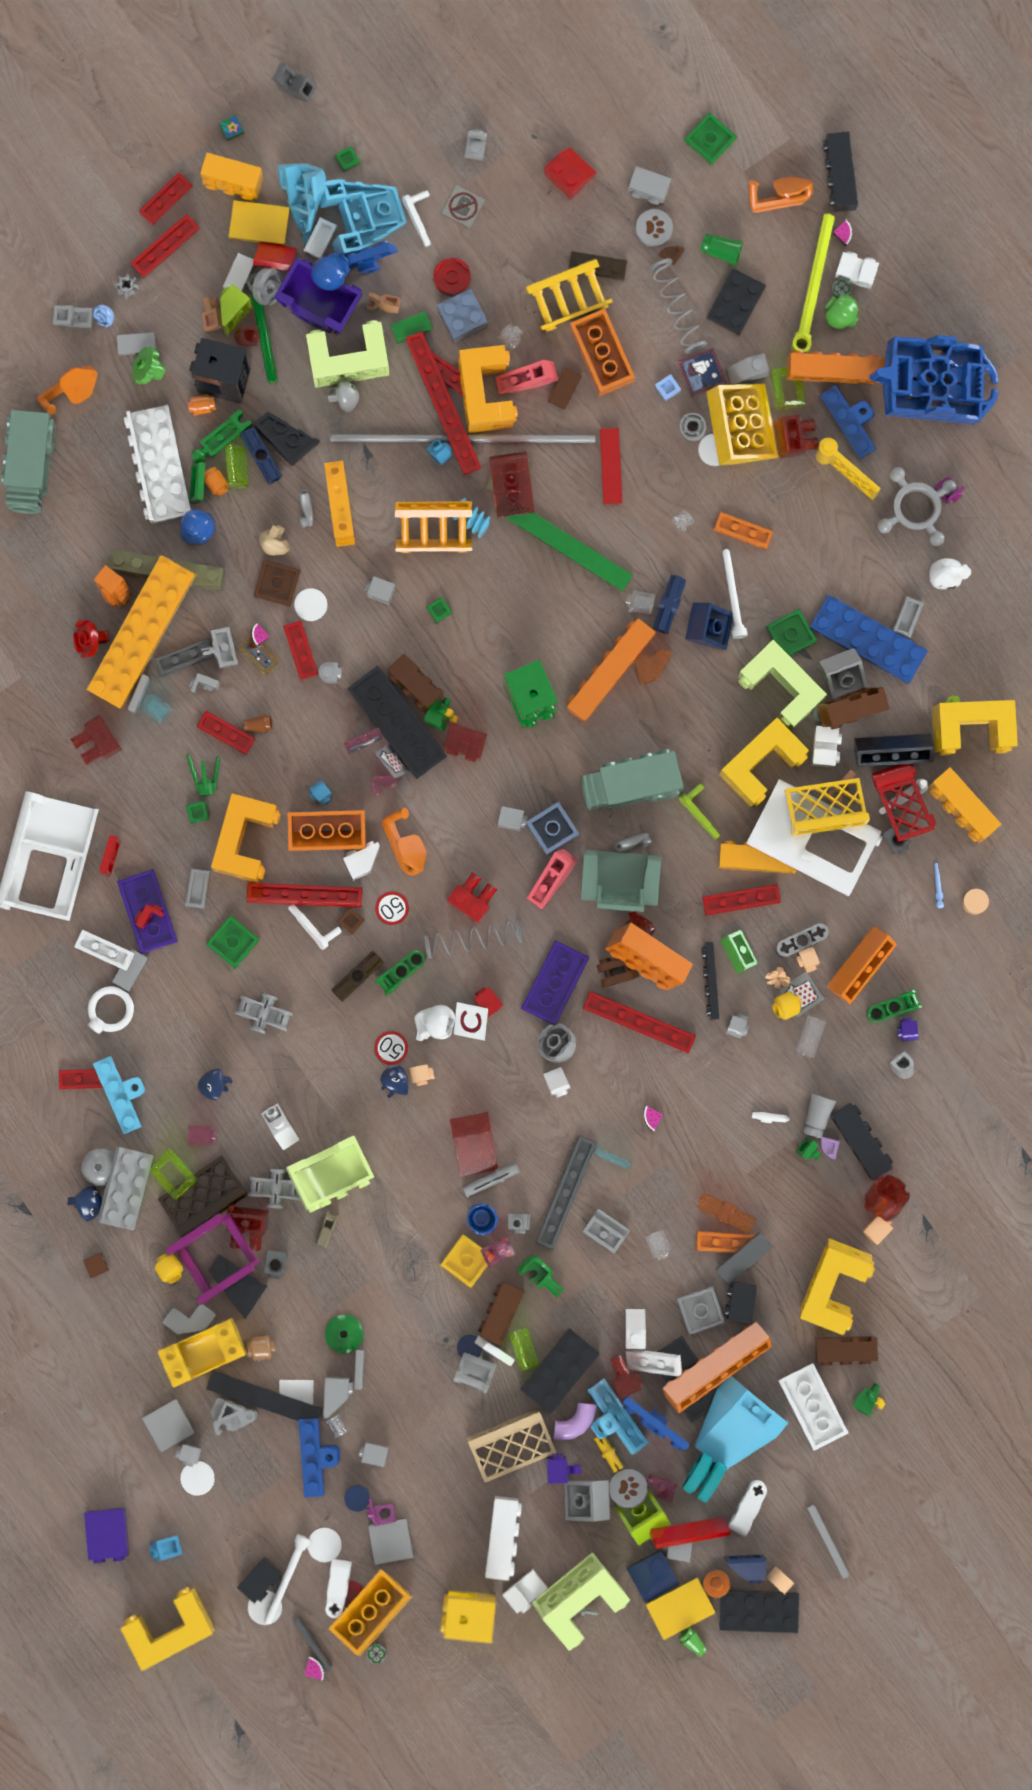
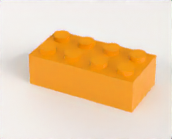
(964, 805)

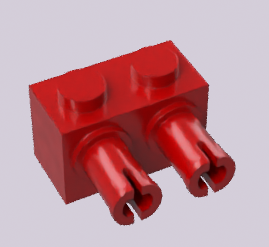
(469, 905)

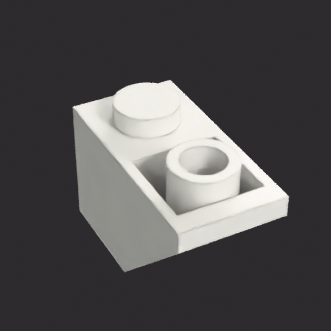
(361, 862)
(556, 1082)
(280, 1126)

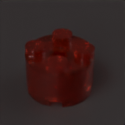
(886, 1197)

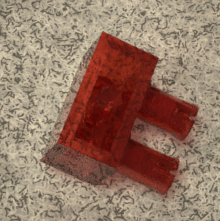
(790, 436)
(104, 740)
(251, 1222)
(626, 1380)

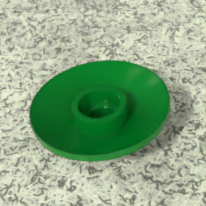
(351, 1326)

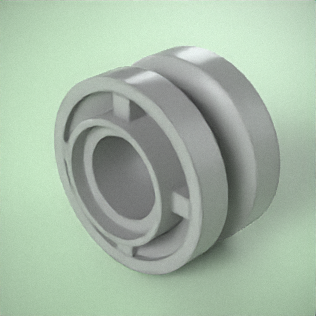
(693, 418)

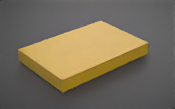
(259, 222)
(680, 1608)

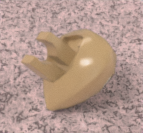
(272, 542)

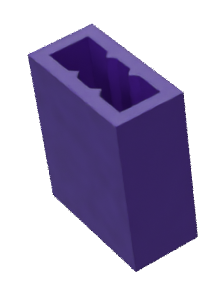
(106, 1534)

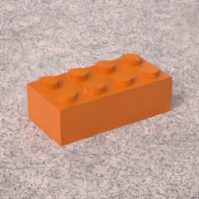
(602, 352)
(648, 956)

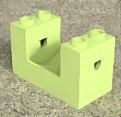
(351, 366)
(790, 676)
(573, 1593)

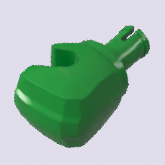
(543, 1274)

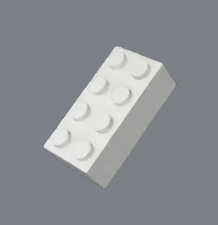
(502, 1538)

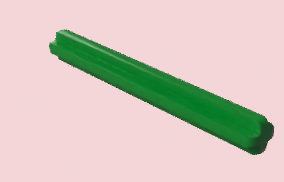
(265, 341)

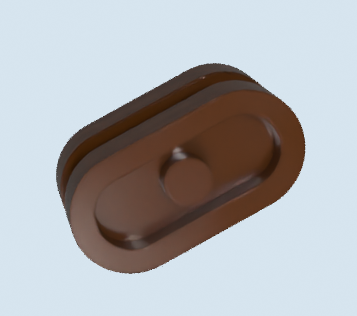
(607, 965)

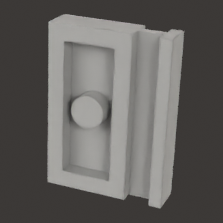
(606, 1231)

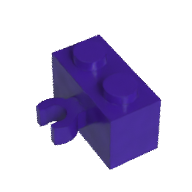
(558, 1469)

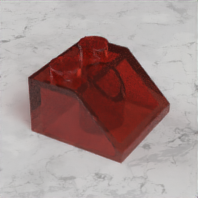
(465, 742)

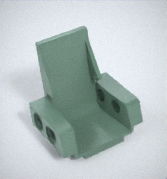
(620, 880)

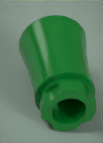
(722, 248)

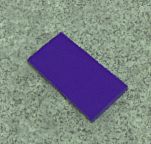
(138, 892)
(555, 983)

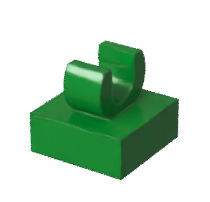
(808, 1149)

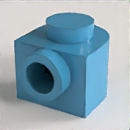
(439, 451)
(320, 793)

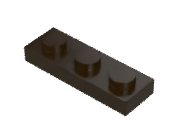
(607, 268)

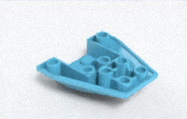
(737, 1424)

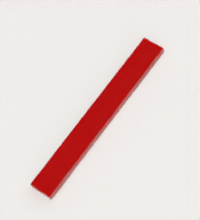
(443, 403)

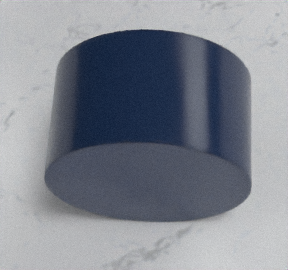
(468, 1345)
(357, 1498)

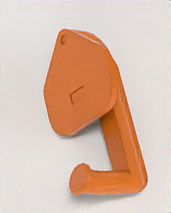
(788, 191)
(75, 383)
(409, 849)

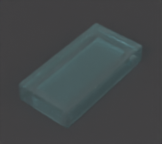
(612, 1158)

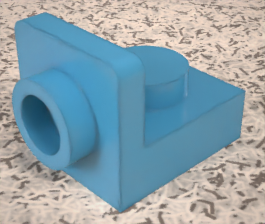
(165, 1548)

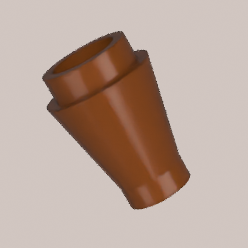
(259, 724)

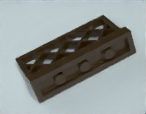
(219, 1206)

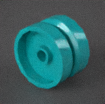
(701, 1475)

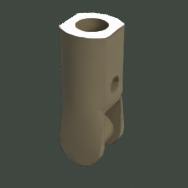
(325, 1232)

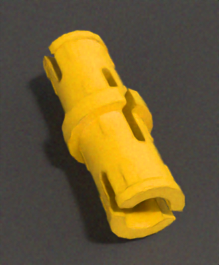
(609, 1454)

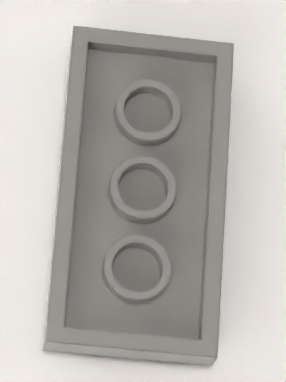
(125, 1188)

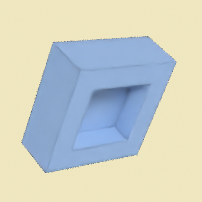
(667, 387)

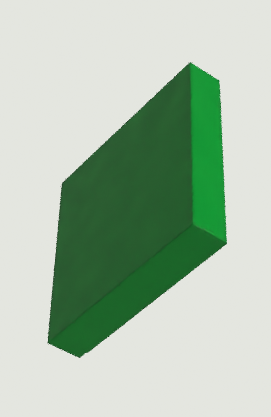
(710, 138)
(792, 633)
(232, 942)

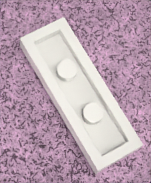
(104, 950)
(653, 1362)

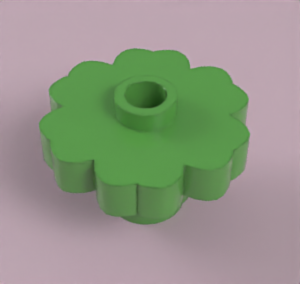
(147, 366)

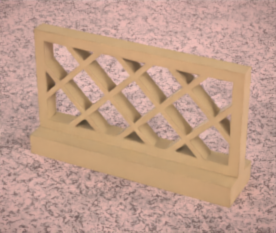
(503, 1430)

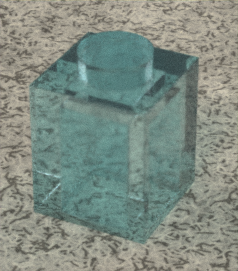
(155, 708)

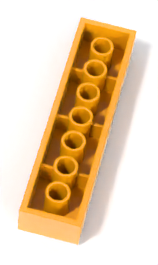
(141, 631)

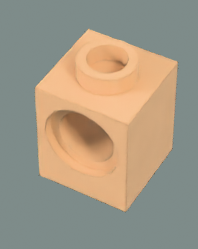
(877, 1230)

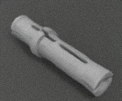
(491, 1179)

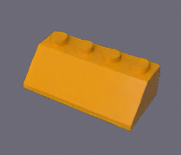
(370, 1612)

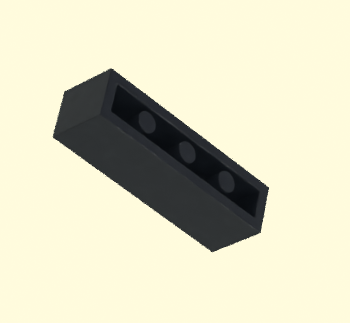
(841, 171)
(893, 750)
(861, 1141)

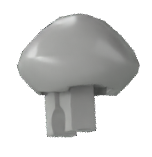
(345, 394)

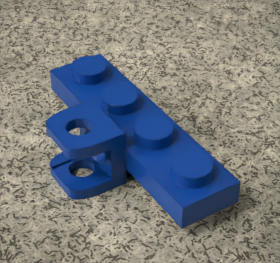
(367, 258)
(851, 420)
(655, 1423)
(315, 1457)

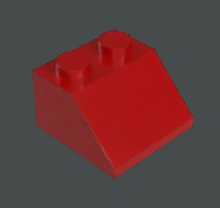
(569, 172)

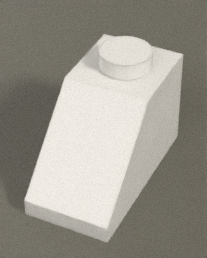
(635, 1329)

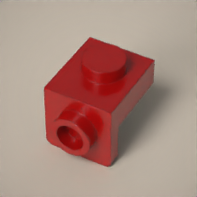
(144, 916)

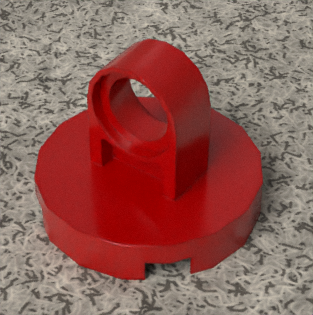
(88, 638)

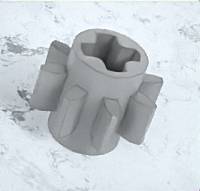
(127, 280)

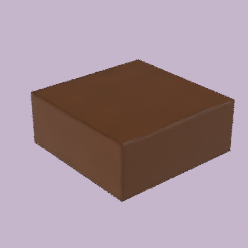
(351, 921)
(95, 1265)

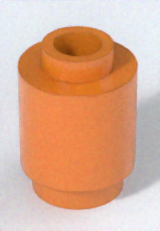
(201, 404)
(216, 482)

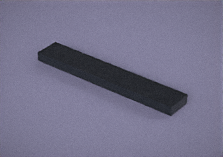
(261, 1397)

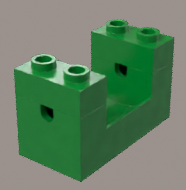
(530, 694)

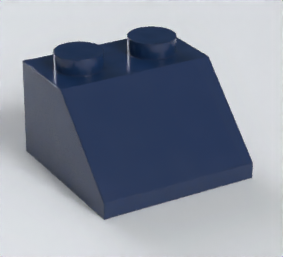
(709, 625)

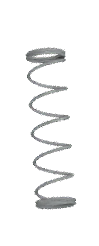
(703, 343)
(517, 933)

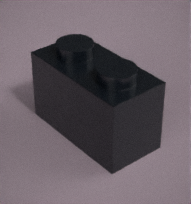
(741, 1302)
(259, 1580)

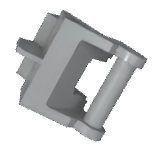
(476, 1367)
(231, 1415)

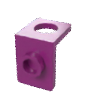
(948, 498)
(374, 1513)

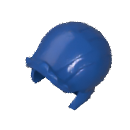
(330, 271)
(197, 527)

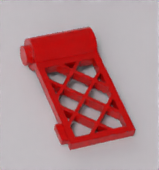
(895, 778)

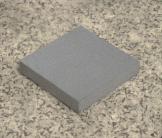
(700, 1310)
(168, 1425)
(391, 1541)

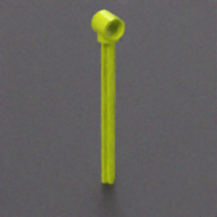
(803, 334)

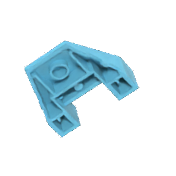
(366, 211)

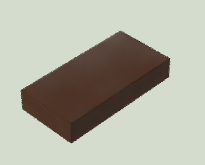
(565, 388)

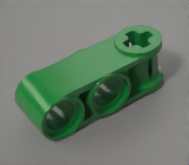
(391, 975)
(904, 1004)

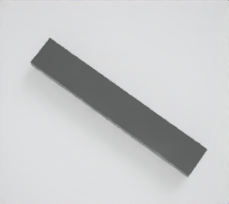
(566, 1192)

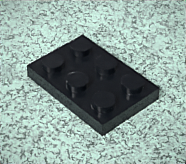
(736, 301)

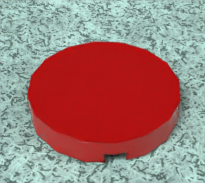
(451, 276)

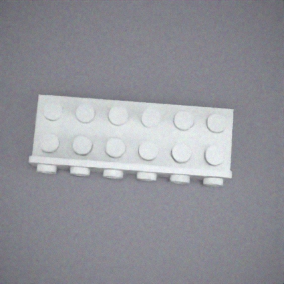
(157, 464)

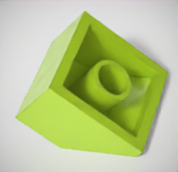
(234, 307)
(643, 1518)

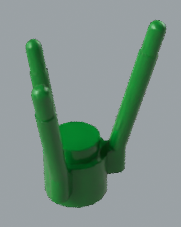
(205, 787)

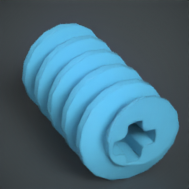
(477, 521)

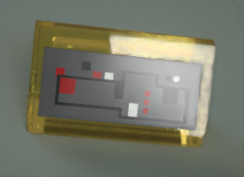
(259, 657)

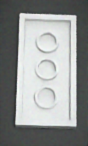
(813, 1406)

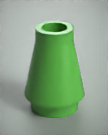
(691, 1640)

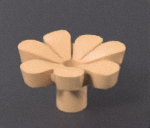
(778, 978)

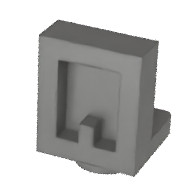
(476, 144)
(207, 683)

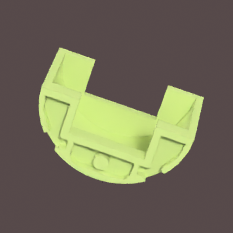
(330, 1174)

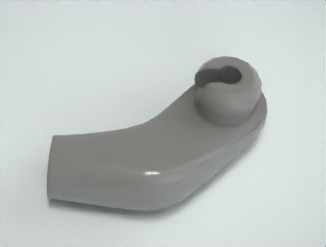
(306, 506)
(633, 841)

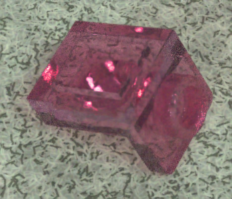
(385, 781)
(664, 1487)

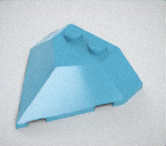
(304, 189)

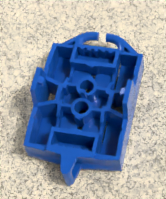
(957, 363)

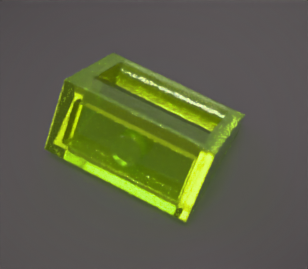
(779, 394)
(236, 467)
(190, 1177)
(524, 1348)

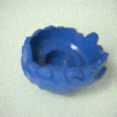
(482, 1219)

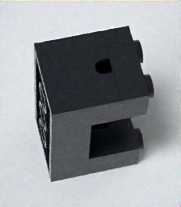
(220, 370)

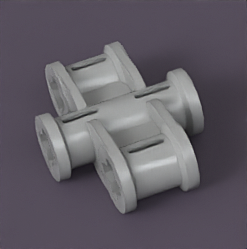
(270, 1016)
(269, 1187)

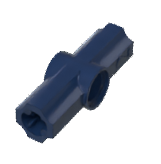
(267, 465)
(669, 604)

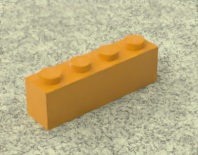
(749, 858)

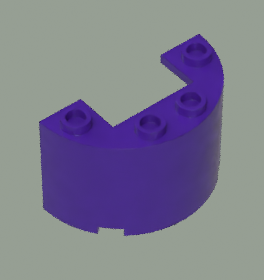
(318, 307)

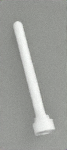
(738, 629)
(301, 1544)

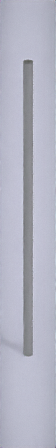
(473, 438)

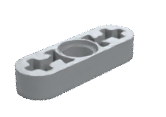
(812, 929)

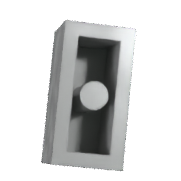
(649, 186)

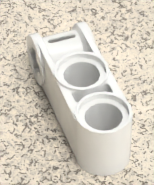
(747, 1508)
(338, 1586)

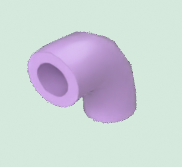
(577, 1424)

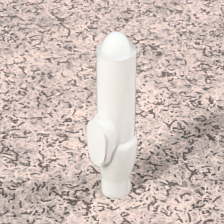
(769, 1117)

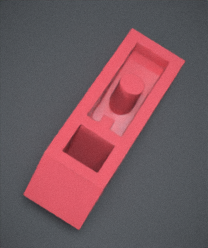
(527, 377)
(552, 877)

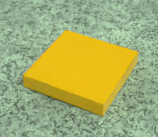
(465, 1261)

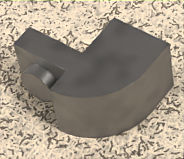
(293, 84)

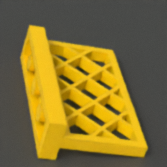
(833, 821)

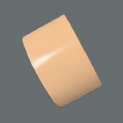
(975, 901)
(780, 1580)

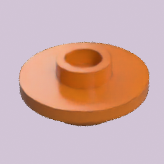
(716, 1583)

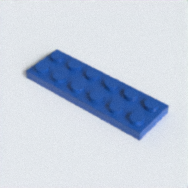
(869, 639)

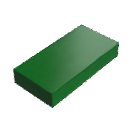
(411, 326)
(197, 482)

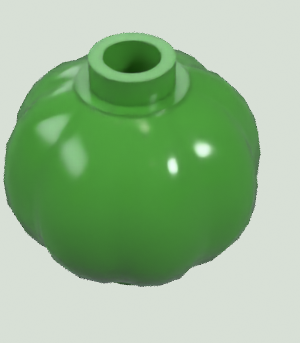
(841, 312)

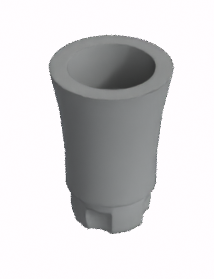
(818, 1115)

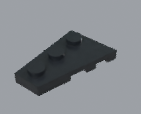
(287, 440)
(242, 1293)

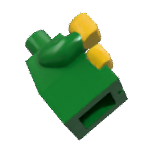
(440, 714)
(868, 1399)

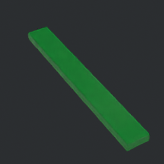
(572, 549)

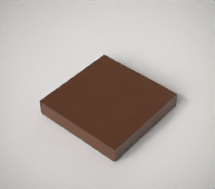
(277, 583)

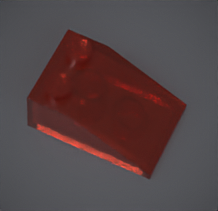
(511, 484)
(474, 1144)

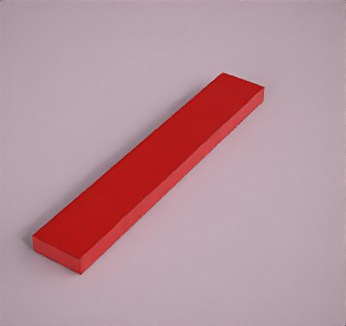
(304, 895)
(639, 1022)

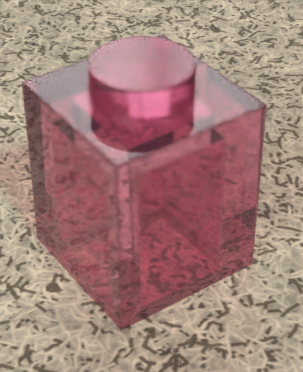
(201, 1135)
(497, 1252)

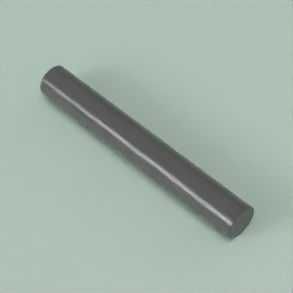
(312, 1643)

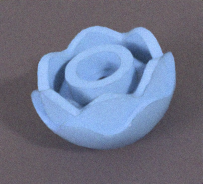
(104, 315)

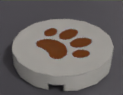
(654, 228)
(628, 1488)

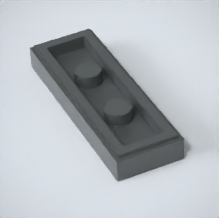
(182, 657)
(744, 1258)

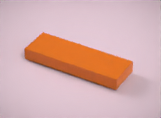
(743, 530)
(720, 1241)

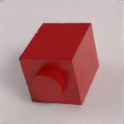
(487, 999)

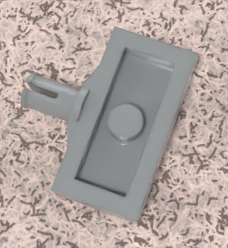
(222, 648)

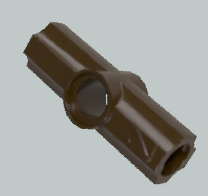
(366, 967)

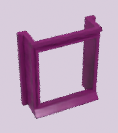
(180, 1248)

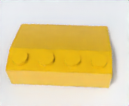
(741, 423)

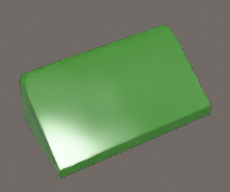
(739, 951)

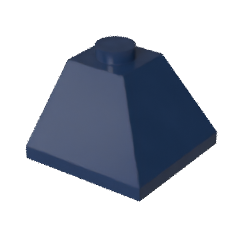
(749, 1567)
(652, 1575)

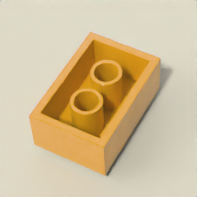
(232, 177)

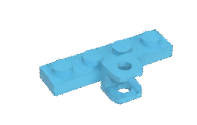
(120, 1093)
(615, 1418)

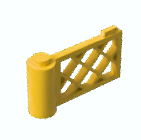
(828, 453)

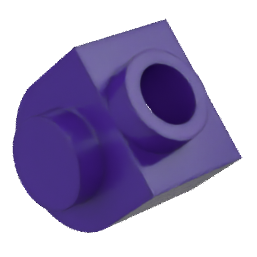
(908, 1029)

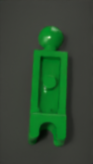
(221, 436)

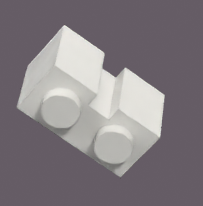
(857, 270)
(825, 747)
(524, 1591)

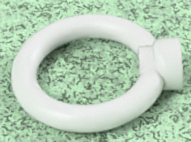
(97, 1024)

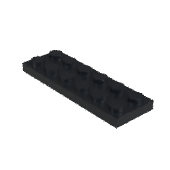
(397, 722)

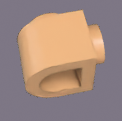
(808, 959)
(421, 1074)

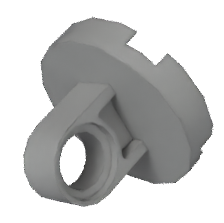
(265, 285)

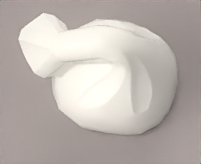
(948, 573)
(434, 1022)

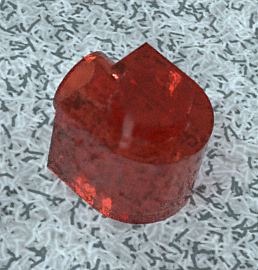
(247, 336)

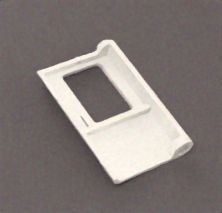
(53, 829)
(774, 838)

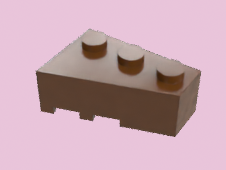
(414, 683)
(852, 706)
(500, 1313)
(846, 1350)

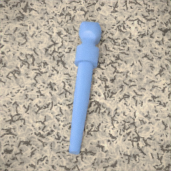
(939, 895)

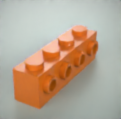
(112, 587)
(874, 948)

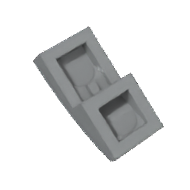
(73, 317)

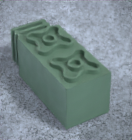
(27, 460)
(633, 781)

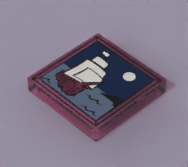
(702, 372)
(363, 741)

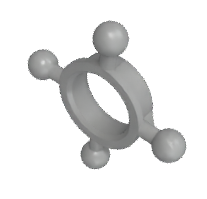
(948, 487)

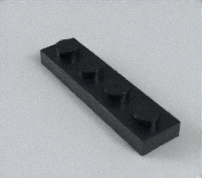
(710, 973)

